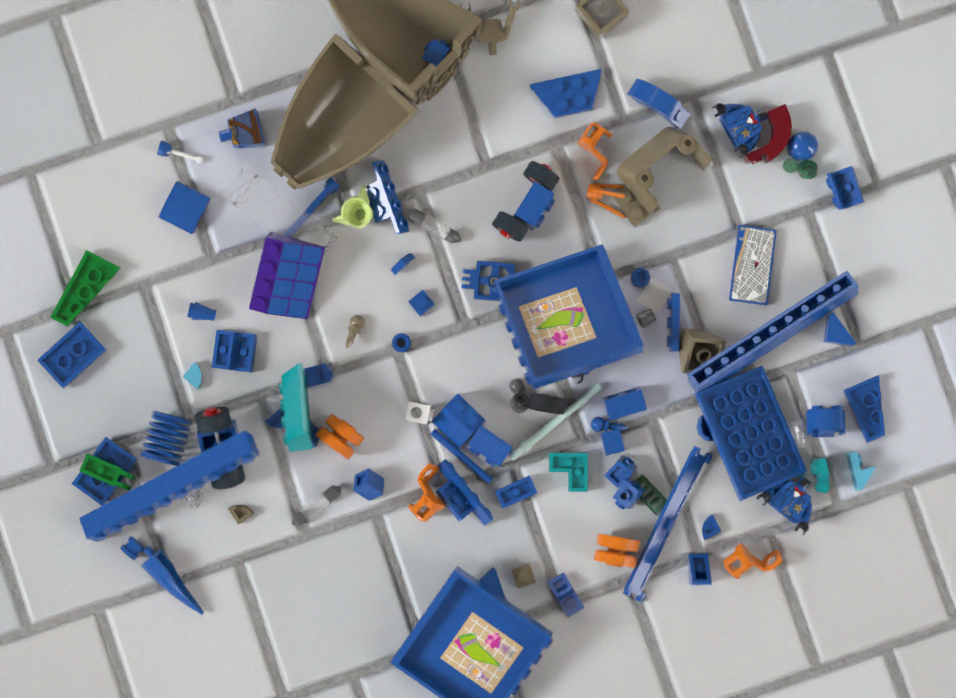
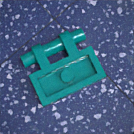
(820, 470)

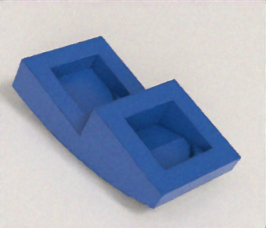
(565, 595)

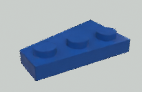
(867, 409)

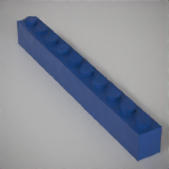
(774, 332)
(169, 486)

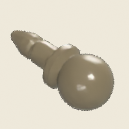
(356, 323)

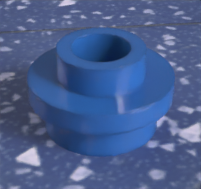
(396, 338)

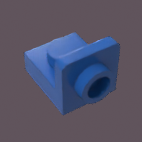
(318, 374)
(620, 470)

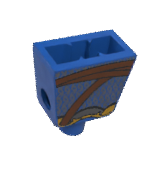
(244, 131)

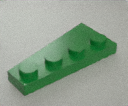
(87, 281)

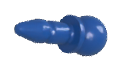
(599, 424)

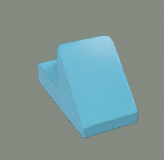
(858, 475)

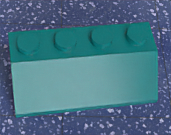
(296, 409)

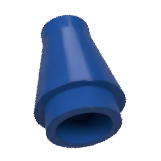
(200, 312)

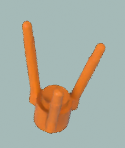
(596, 191)

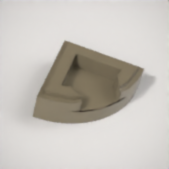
(240, 513)

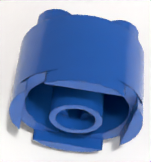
(825, 422)

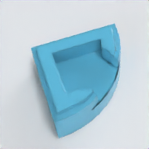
(194, 376)

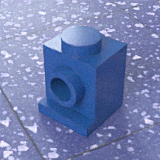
(633, 491)

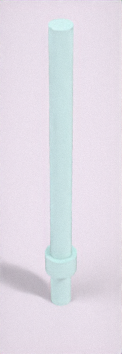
(526, 445)

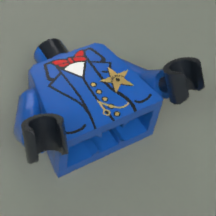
(741, 125)
(791, 502)

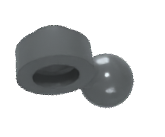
(517, 387)

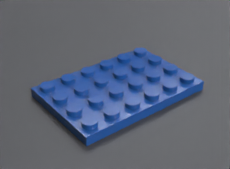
(750, 433)

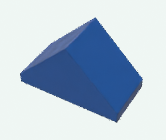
(836, 333)
(699, 569)

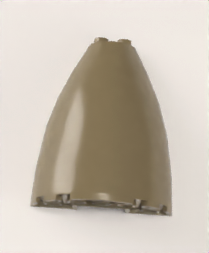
(394, 37)
(337, 117)

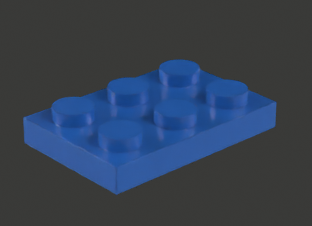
(71, 355)
(95, 488)

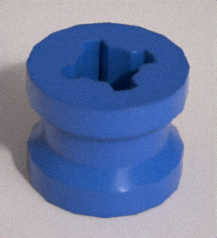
(132, 548)

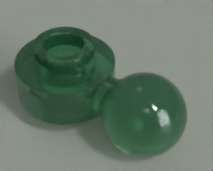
(790, 166)

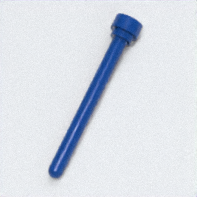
(330, 187)

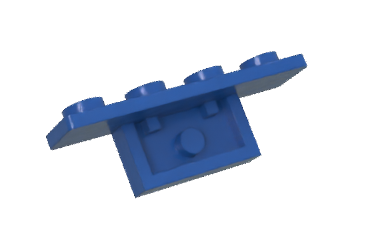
(384, 199)
(459, 497)

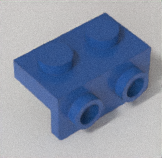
(845, 188)

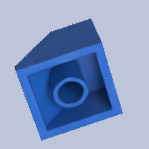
(458, 420)
(489, 446)

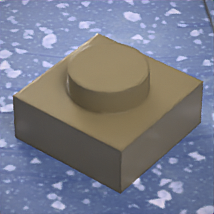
(523, 576)

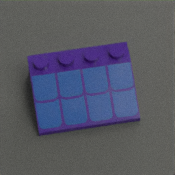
(286, 276)

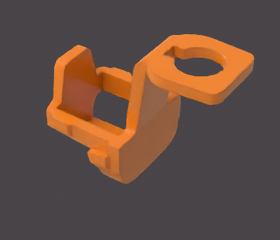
(589, 143)
(428, 499)
(748, 560)

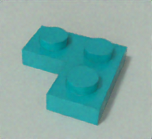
(577, 467)

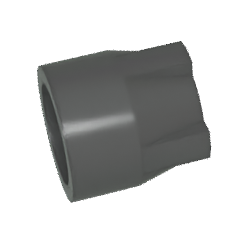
(646, 318)

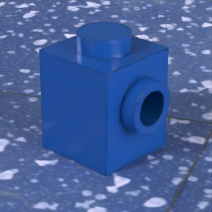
(436, 51)

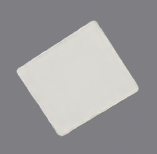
(654, 295)

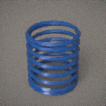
(167, 423)

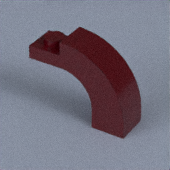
(780, 134)

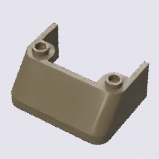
(635, 170)

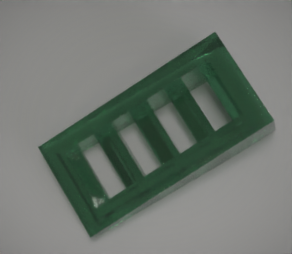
(659, 508)

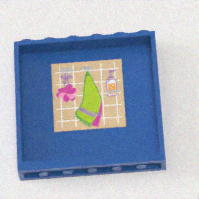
(567, 317)
(472, 642)

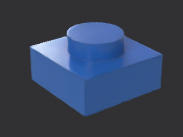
(421, 303)

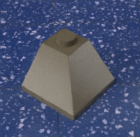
(697, 348)

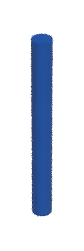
(461, 456)

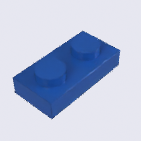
(516, 492)

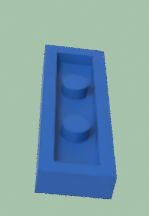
(673, 322)

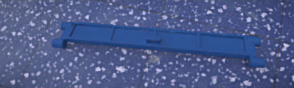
(665, 523)

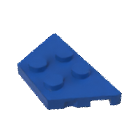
(569, 93)

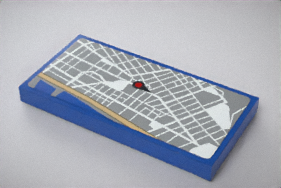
(752, 265)

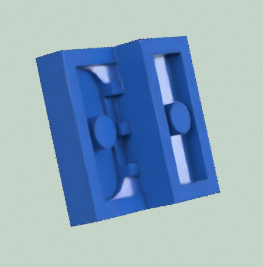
(184, 207)
(234, 351)

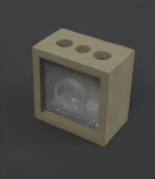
(602, 15)

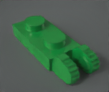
(105, 471)

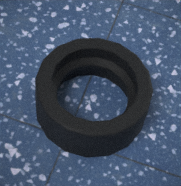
(547, 403)

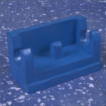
(624, 403)

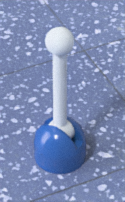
(165, 150)

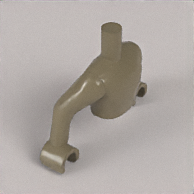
(492, 30)

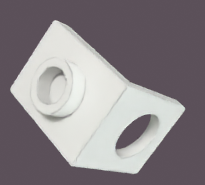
(427, 413)

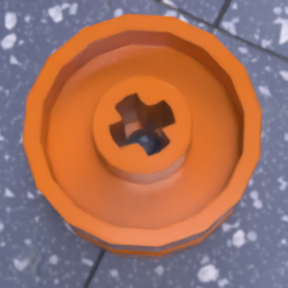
(340, 435)
(616, 551)

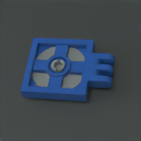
(483, 278)

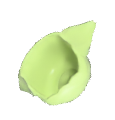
(356, 210)

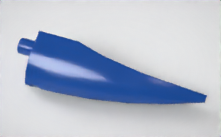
(165, 574)

